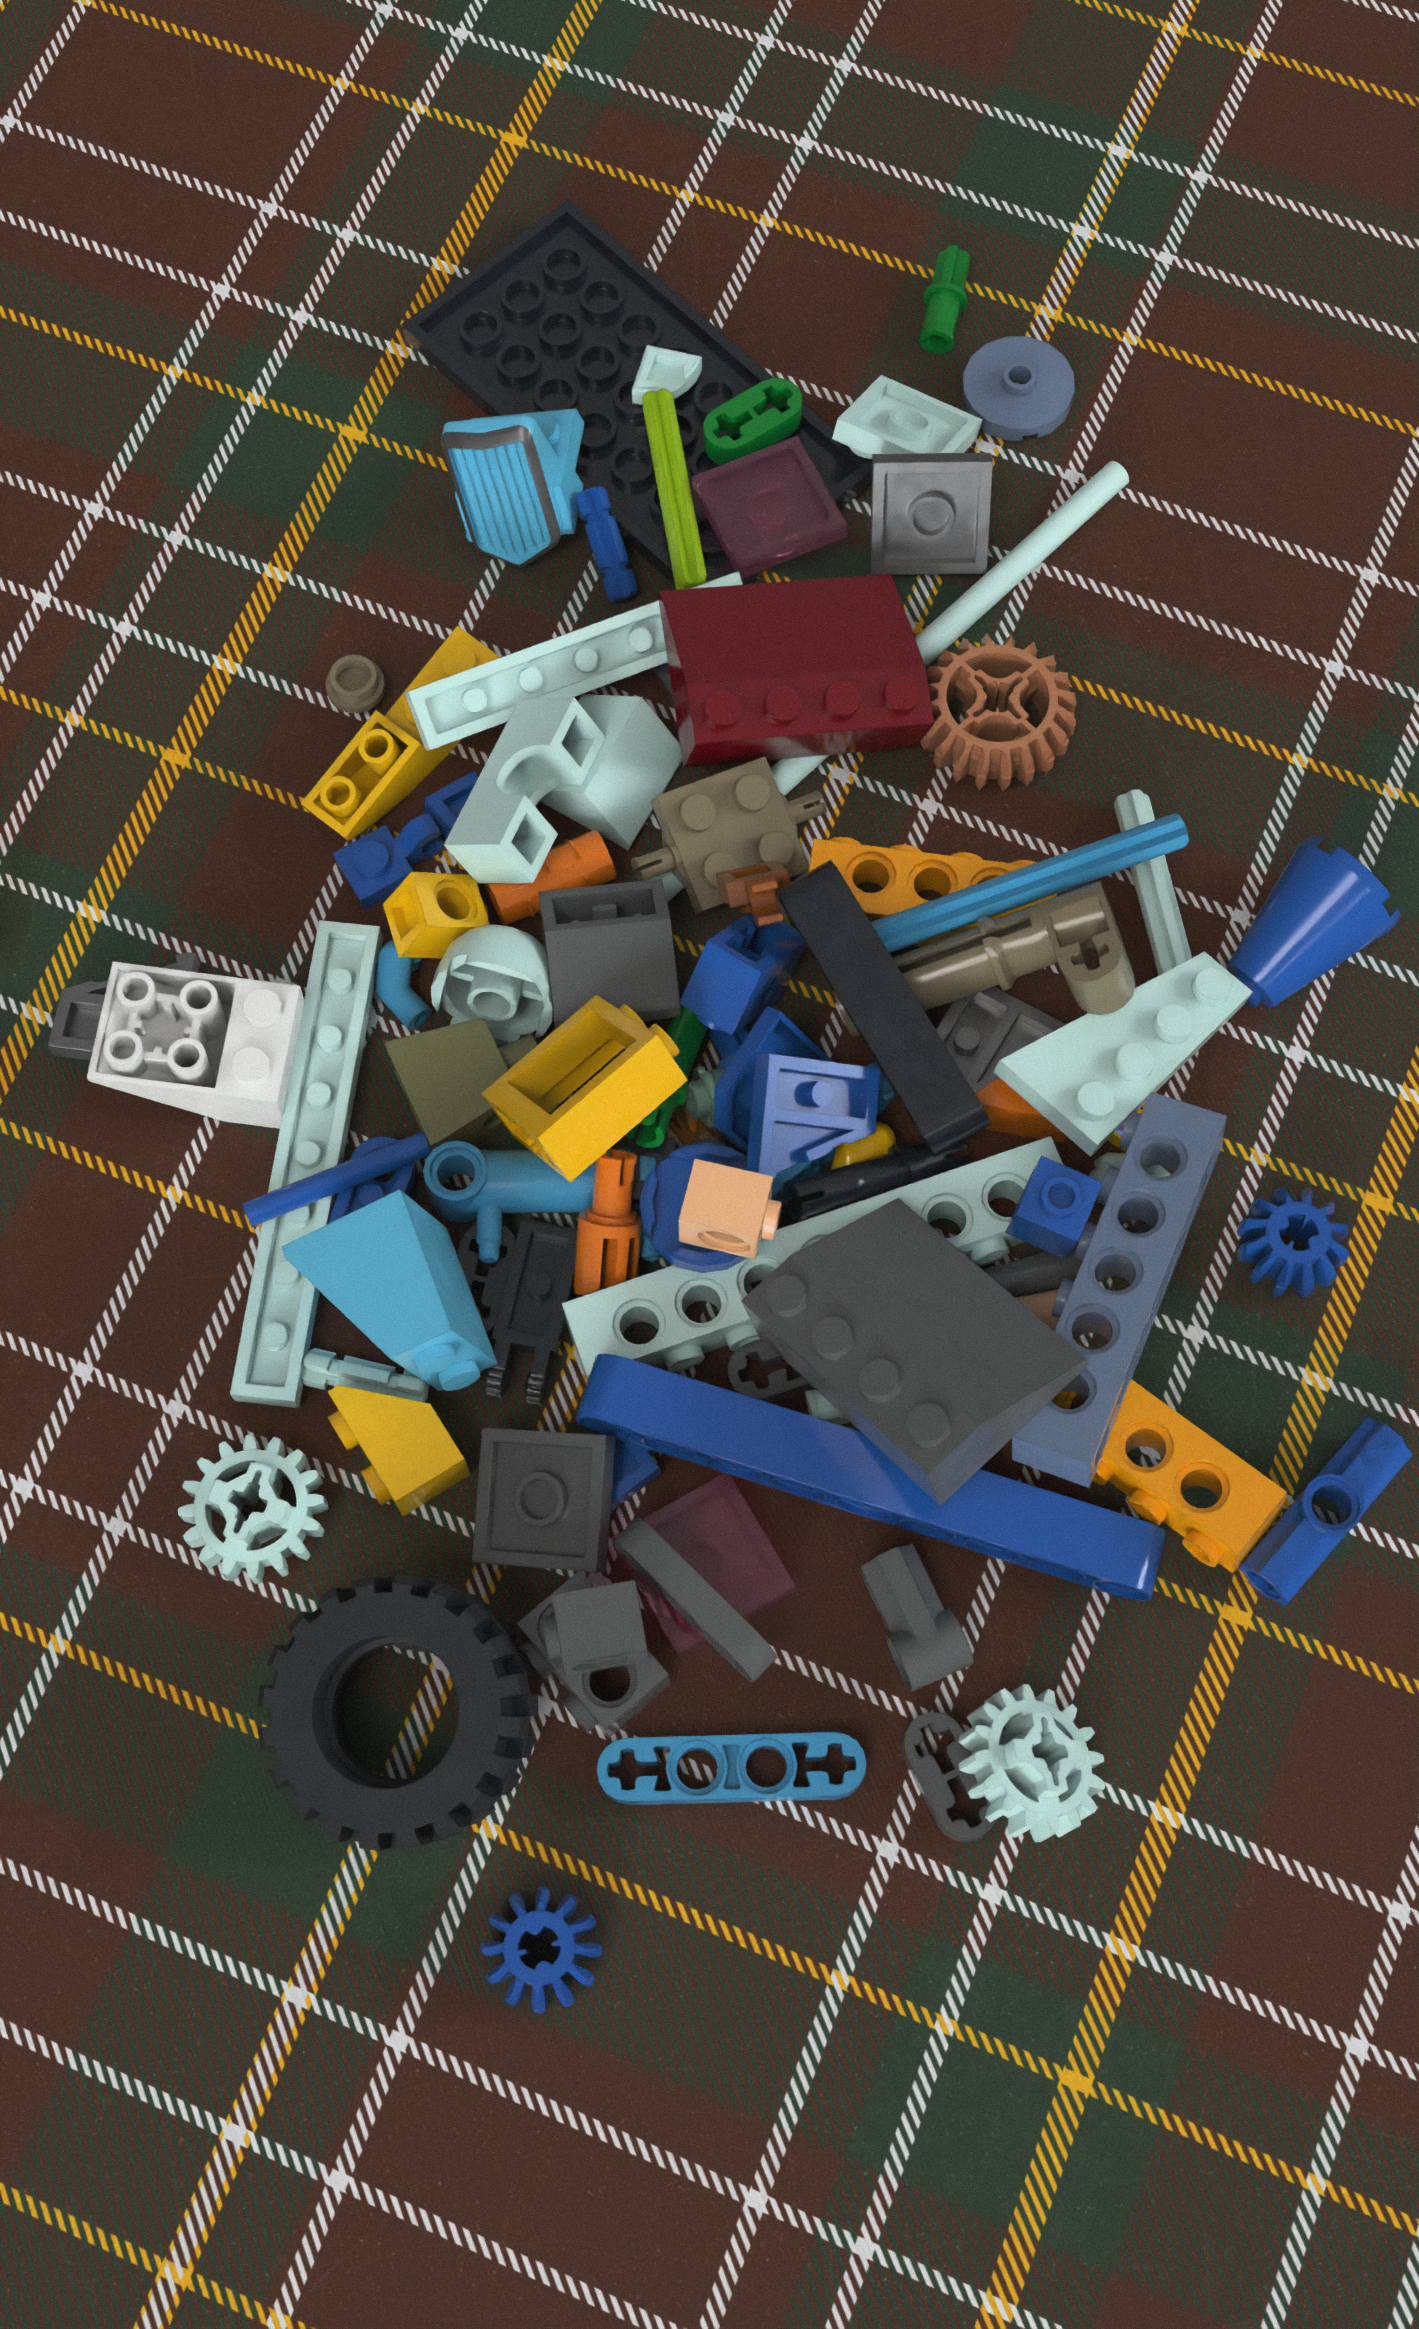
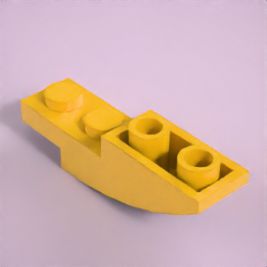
(387, 753)

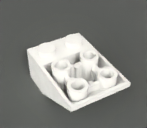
(198, 1041)

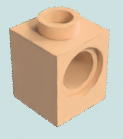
(728, 1209)

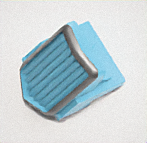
(516, 480)

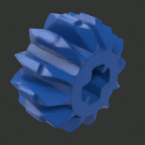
(1304, 1223)
(545, 1974)

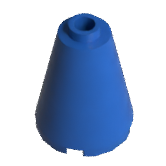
(1310, 923)

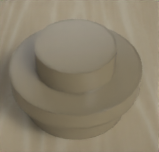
(355, 684)

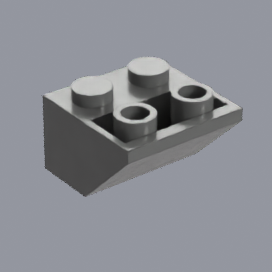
(612, 946)

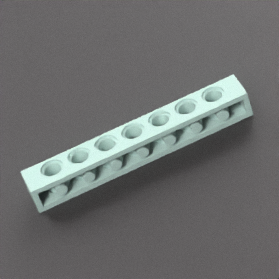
(663, 1296)

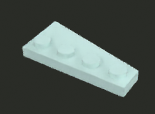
(1108, 1064)

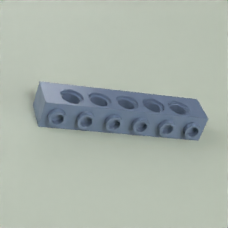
(1167, 1135)

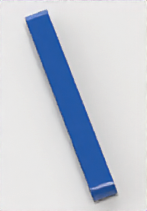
(854, 1475)

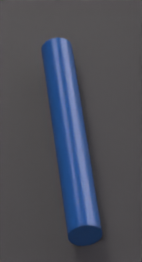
(336, 1179)

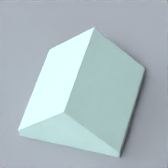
(627, 772)

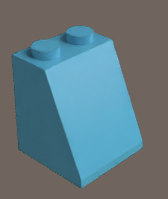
(401, 1286)

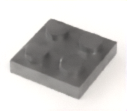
(930, 513)

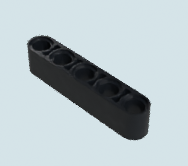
(883, 1008)

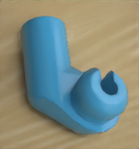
(394, 988)

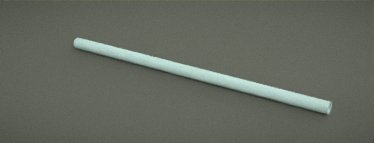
(977, 601)

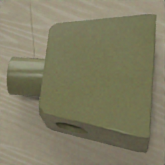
(446, 1074)

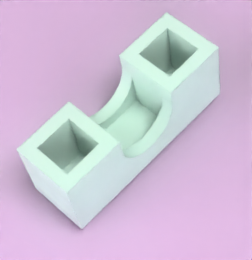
(540, 749)

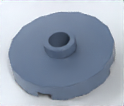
(1012, 408)

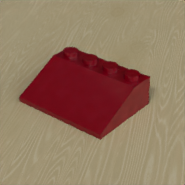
(793, 670)

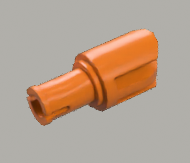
(609, 1229)

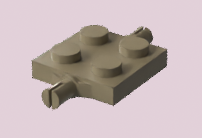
(724, 826)

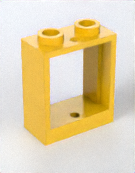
(605, 1105)

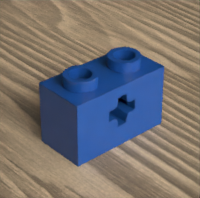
(742, 973)

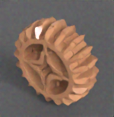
(996, 733)

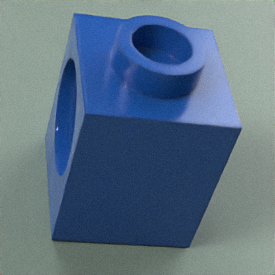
(1054, 1207)

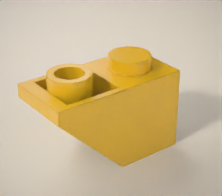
(403, 1441)

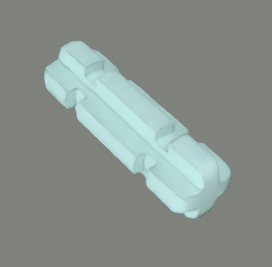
(324, 1369)

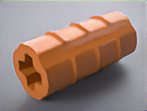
(568, 865)

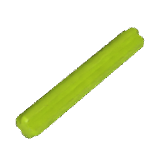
(674, 489)

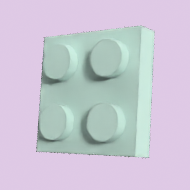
(904, 421)

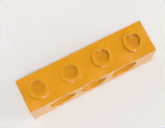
(905, 872)
(1191, 1458)

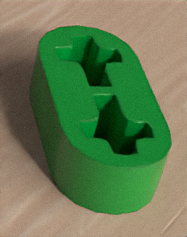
(749, 418)

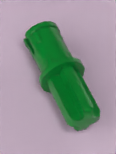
(944, 300)

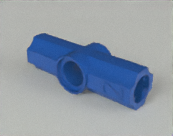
(1299, 1539)

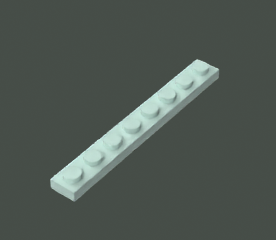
(309, 1141)

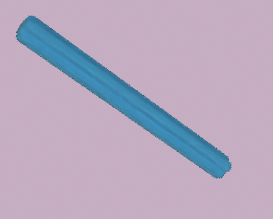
(1032, 882)

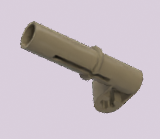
(1023, 943)

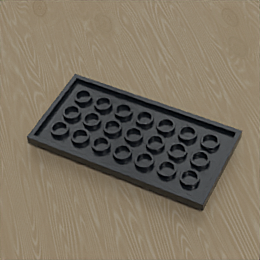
(565, 327)

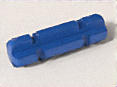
(607, 544)

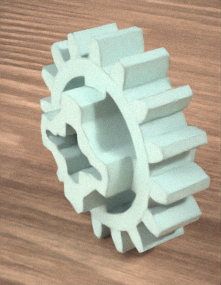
(245, 1536)
(1031, 1763)

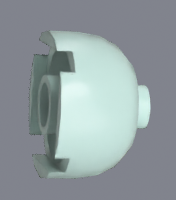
(497, 978)

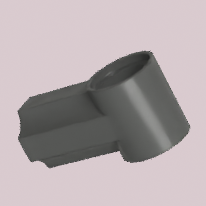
(922, 1634)

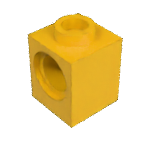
(432, 912)

